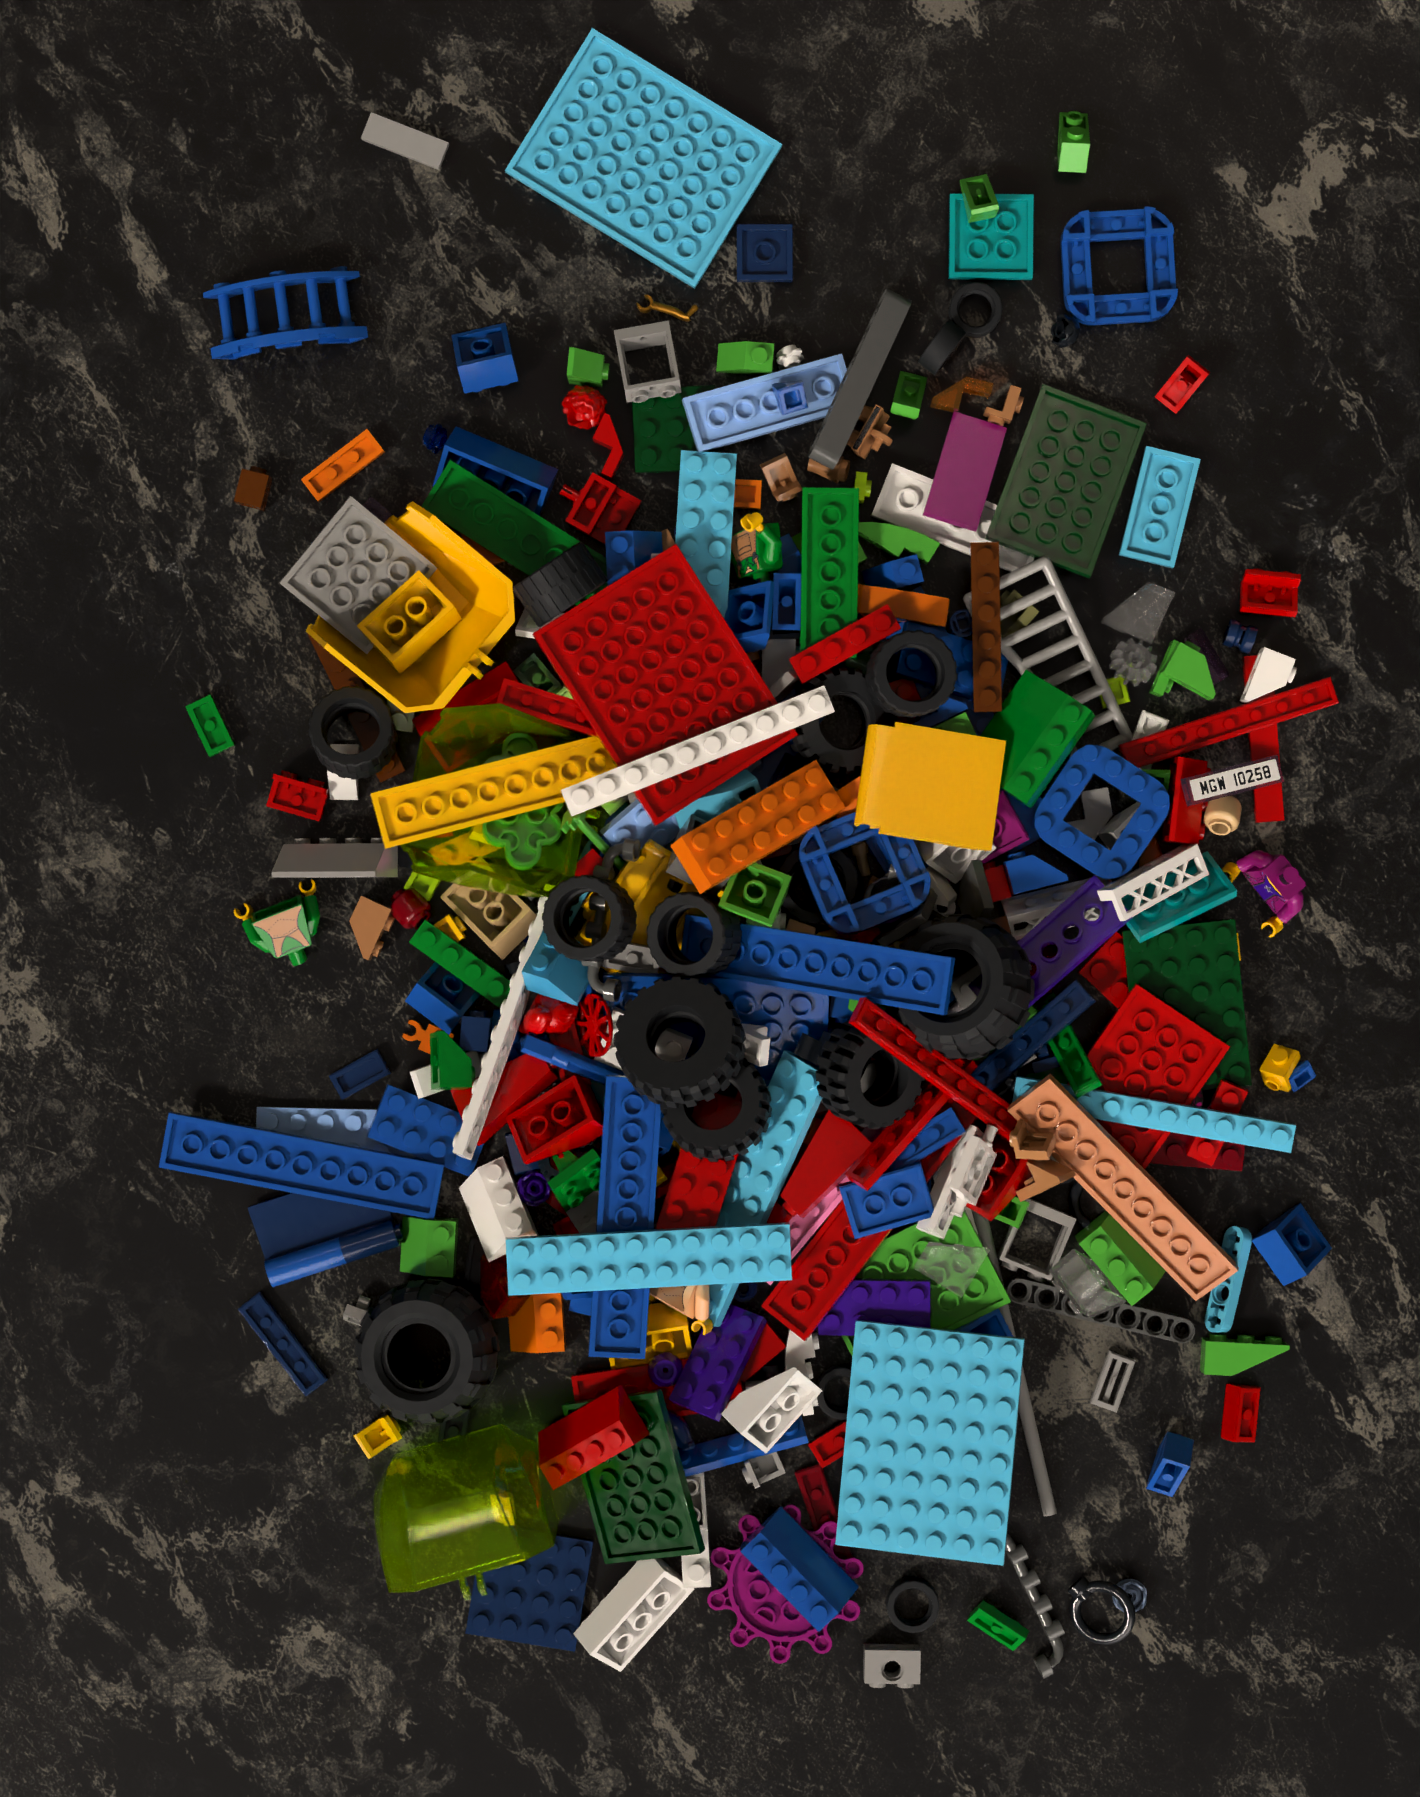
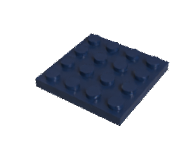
(535, 1598)

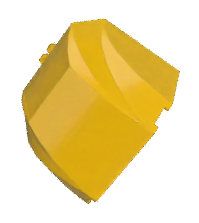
(474, 588)

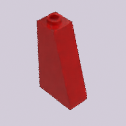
(519, 1084)
(823, 1164)

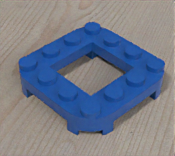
(1116, 226)
(1137, 834)
(873, 910)

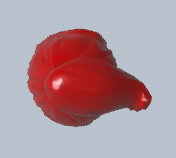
(548, 1016)

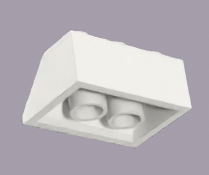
(496, 1207)

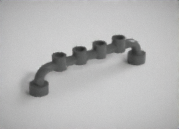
(597, 930)
(1041, 1606)

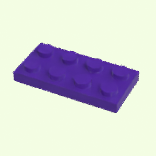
(879, 1301)
(718, 1363)

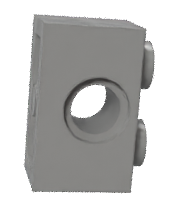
(876, 1657)

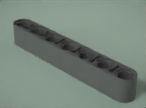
(859, 378)
(1110, 1318)

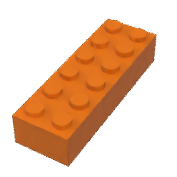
(757, 826)

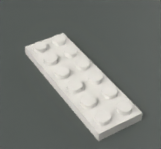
(903, 505)

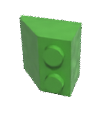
(756, 893)
(429, 1246)

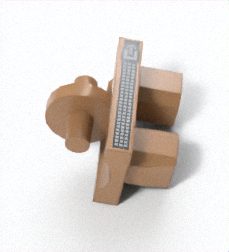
(873, 432)

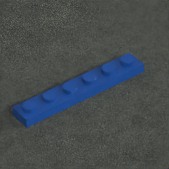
(736, 1449)

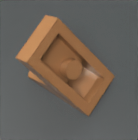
(1045, 1176)

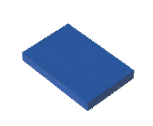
(892, 1201)

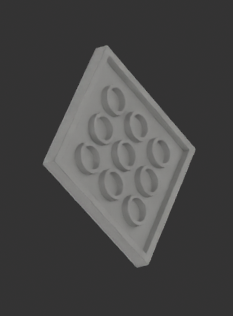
(353, 569)

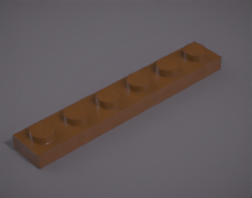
(986, 627)
(363, 723)

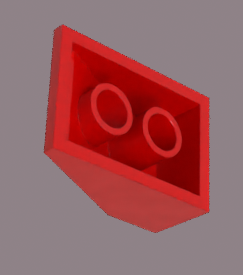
(556, 1121)
(1003, 1180)

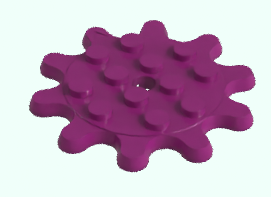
(762, 1608)

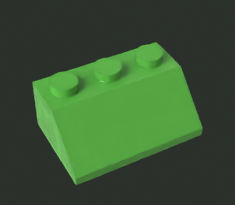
(1120, 1257)

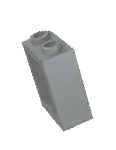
(644, 337)
(1034, 1271)

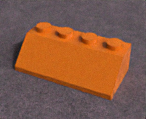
(539, 1325)

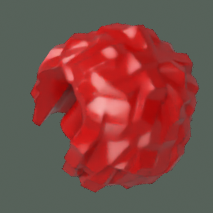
(584, 407)

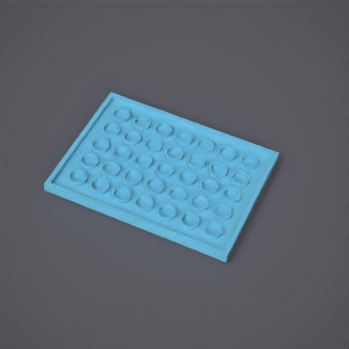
(643, 158)
(930, 1442)

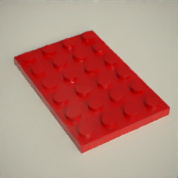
(1152, 1055)

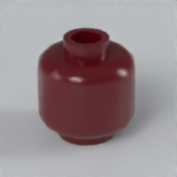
(410, 908)

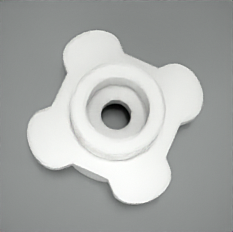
(789, 357)

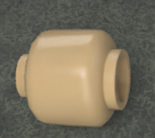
(1223, 815)

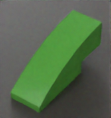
(895, 539)

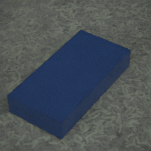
(359, 1074)

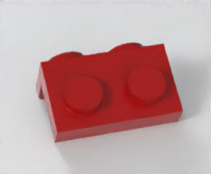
(1269, 592)
(298, 797)

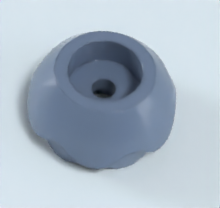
(1138, 1593)

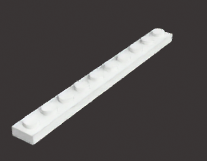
(697, 751)
(497, 1055)

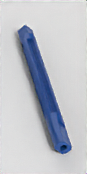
(568, 1060)

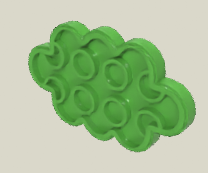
(526, 832)

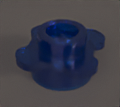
(435, 438)

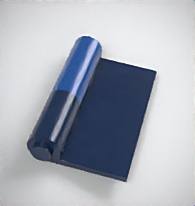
(316, 1234)

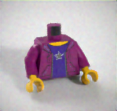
(1274, 881)

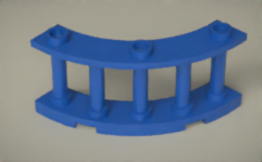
(286, 336)

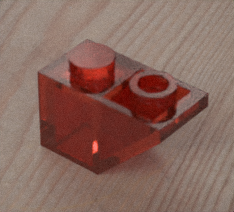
(495, 1289)

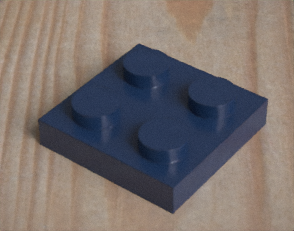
(764, 253)

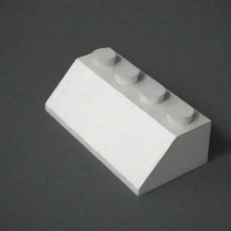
(632, 1612)

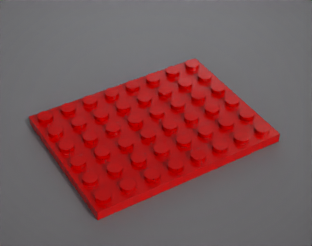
(656, 669)

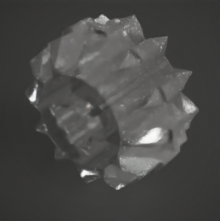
(1129, 671)

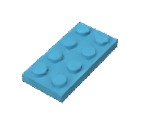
(1159, 507)

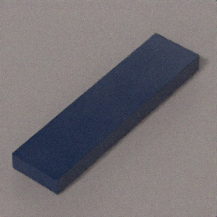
(283, 1343)

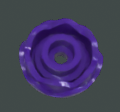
(541, 1191)
(661, 1361)

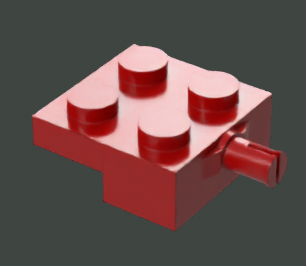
(600, 508)

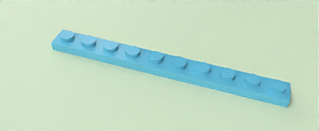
(1178, 1118)

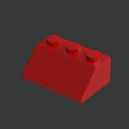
(1184, 821)

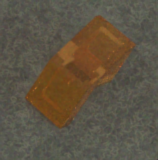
(950, 399)

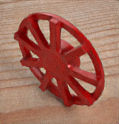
(595, 1024)

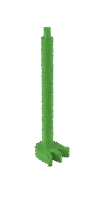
(579, 820)

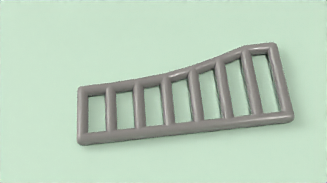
(1078, 638)

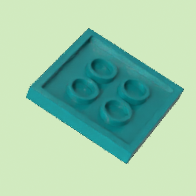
(994, 246)

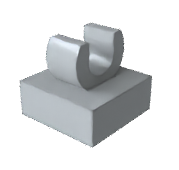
(355, 1314)

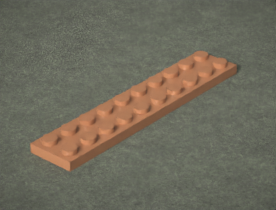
(1125, 1188)

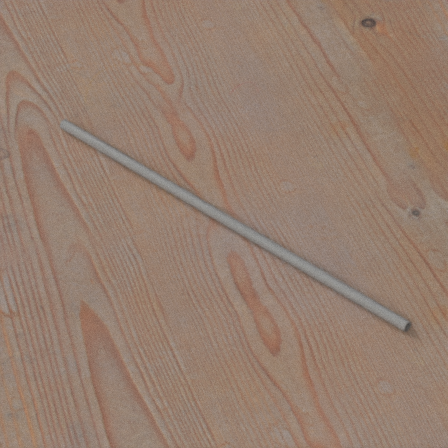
(1025, 1406)

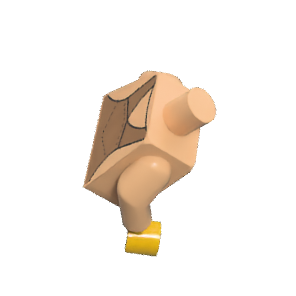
(688, 1300)

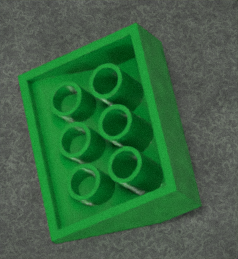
(1039, 734)

